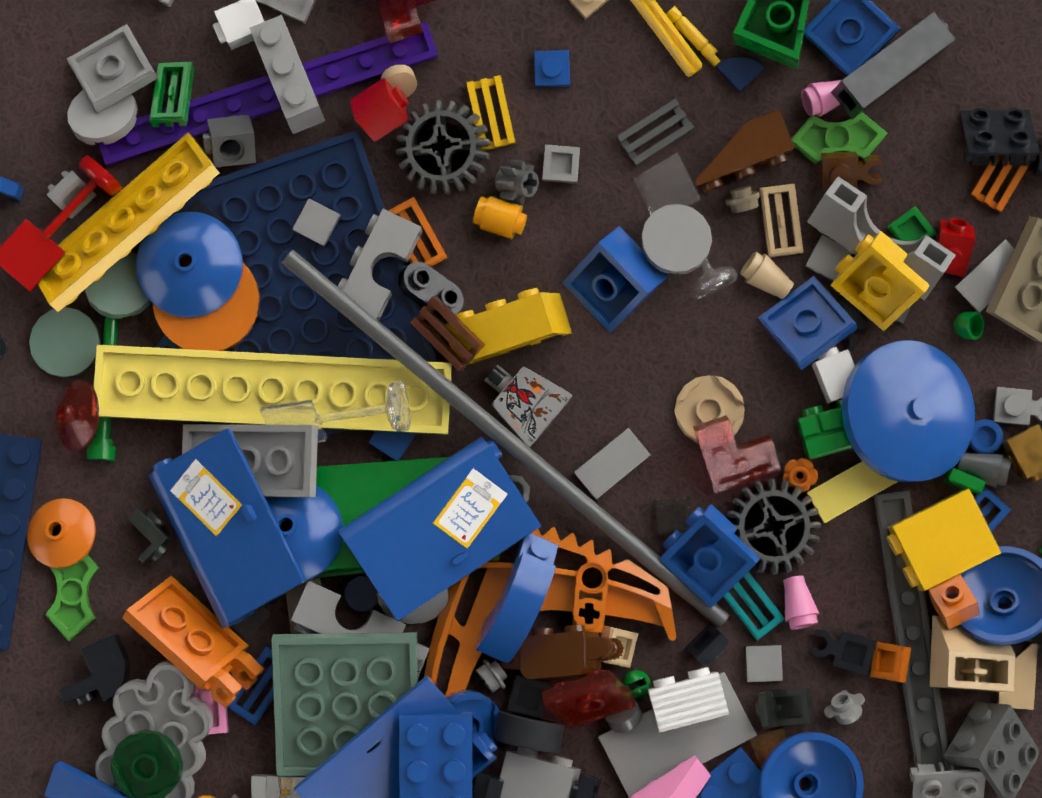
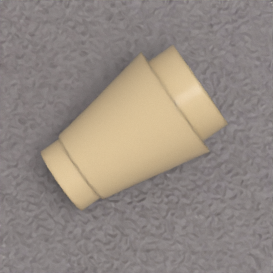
(766, 275)

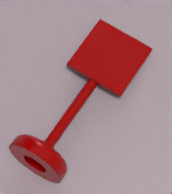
(31, 253)

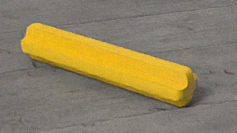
(669, 36)

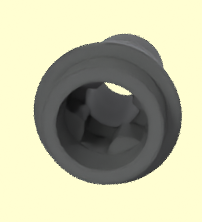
(987, 467)

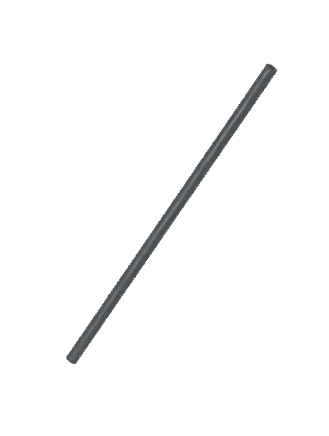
(498, 433)

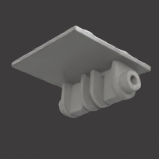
(954, 783)

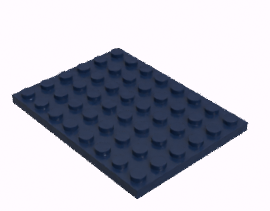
(261, 210)

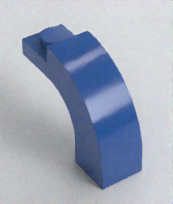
(521, 599)

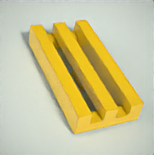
(484, 84)

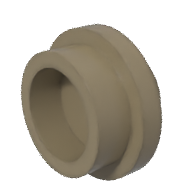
(742, 199)

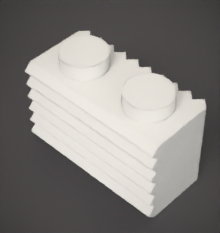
(687, 700)

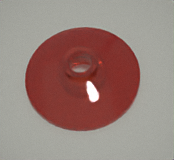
(78, 415)

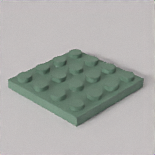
(333, 689)

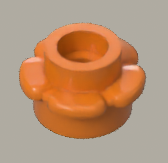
(800, 465)

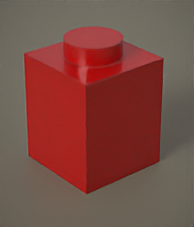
(380, 109)

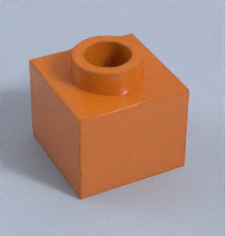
(956, 610)

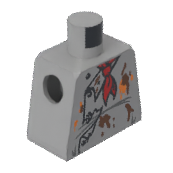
(526, 401)

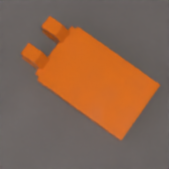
(194, 640)

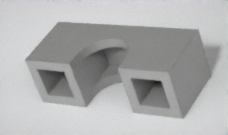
(287, 74)
(388, 238)
(317, 614)

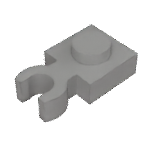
(1015, 406)

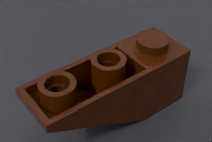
(754, 145)

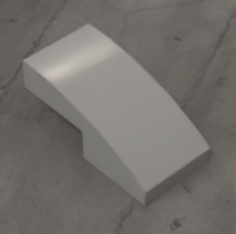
(983, 280)

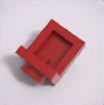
(959, 239)

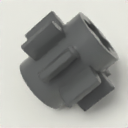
(516, 181)

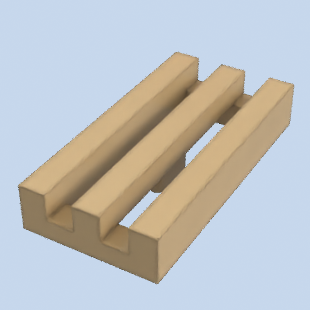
(784, 250)

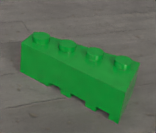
(773, 29)

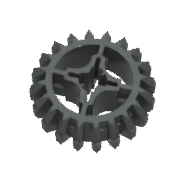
(413, 150)
(801, 515)

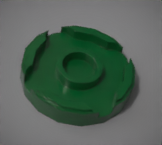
(146, 765)

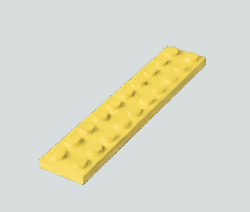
(236, 384)

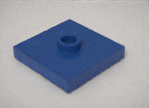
(850, 32)
(807, 323)

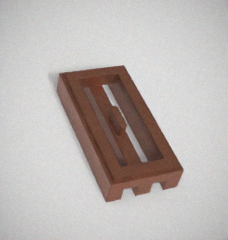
(426, 313)

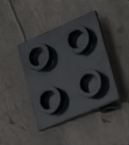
(999, 133)

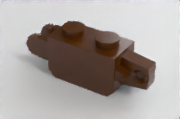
(563, 654)

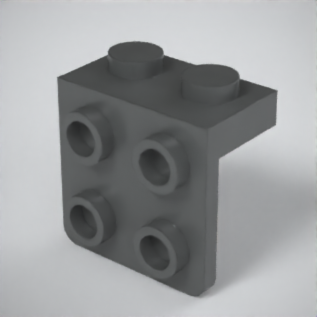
(997, 745)

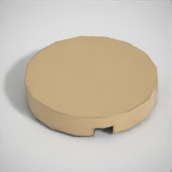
(698, 404)

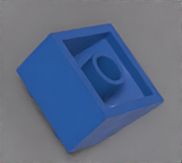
(614, 279)

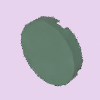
(118, 291)
(64, 342)

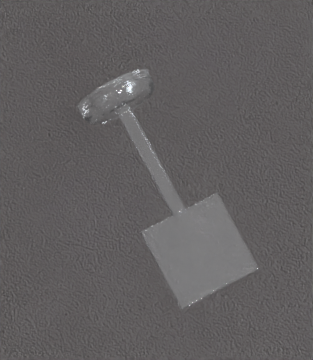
(670, 185)
(304, 412)

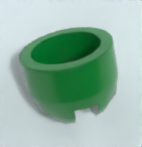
(969, 325)
(634, 676)

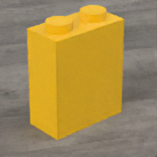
(942, 540)

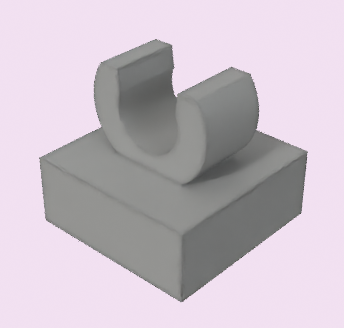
(66, 190)

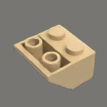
(967, 662)

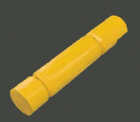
(693, 35)

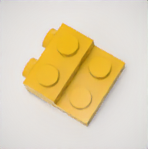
(879, 280)

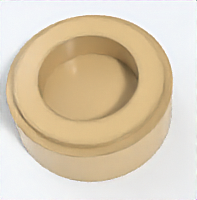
(402, 77)

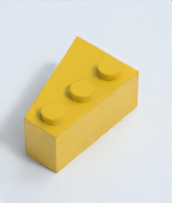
(514, 323)

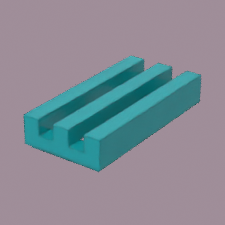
(767, 626)

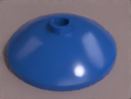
(202, 285)
(314, 531)
(1011, 579)
(819, 757)

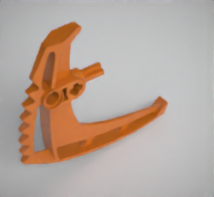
(564, 594)

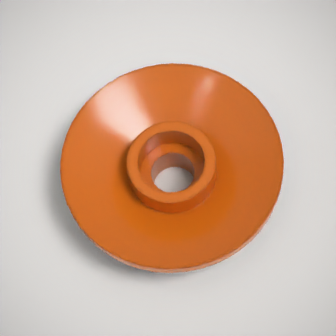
(73, 541)

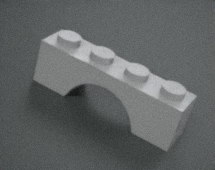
(845, 219)

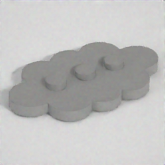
(160, 705)

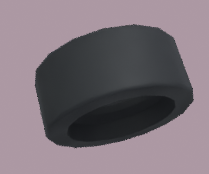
(528, 732)

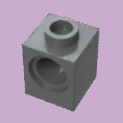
(236, 152)

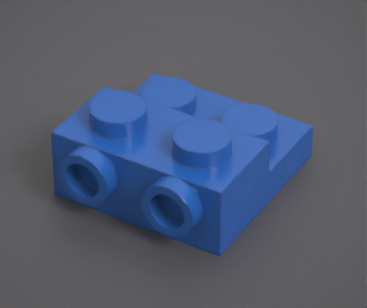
(708, 555)

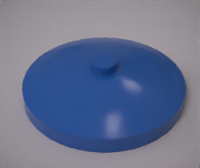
(908, 411)

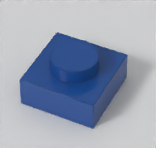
(552, 68)

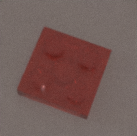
(588, 698)

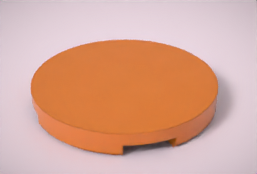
(219, 329)

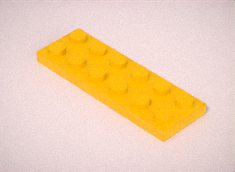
(127, 220)

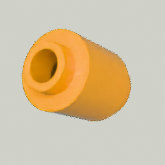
(499, 217)

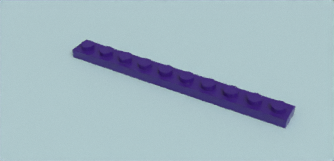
(259, 98)

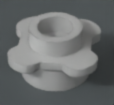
(845, 707)

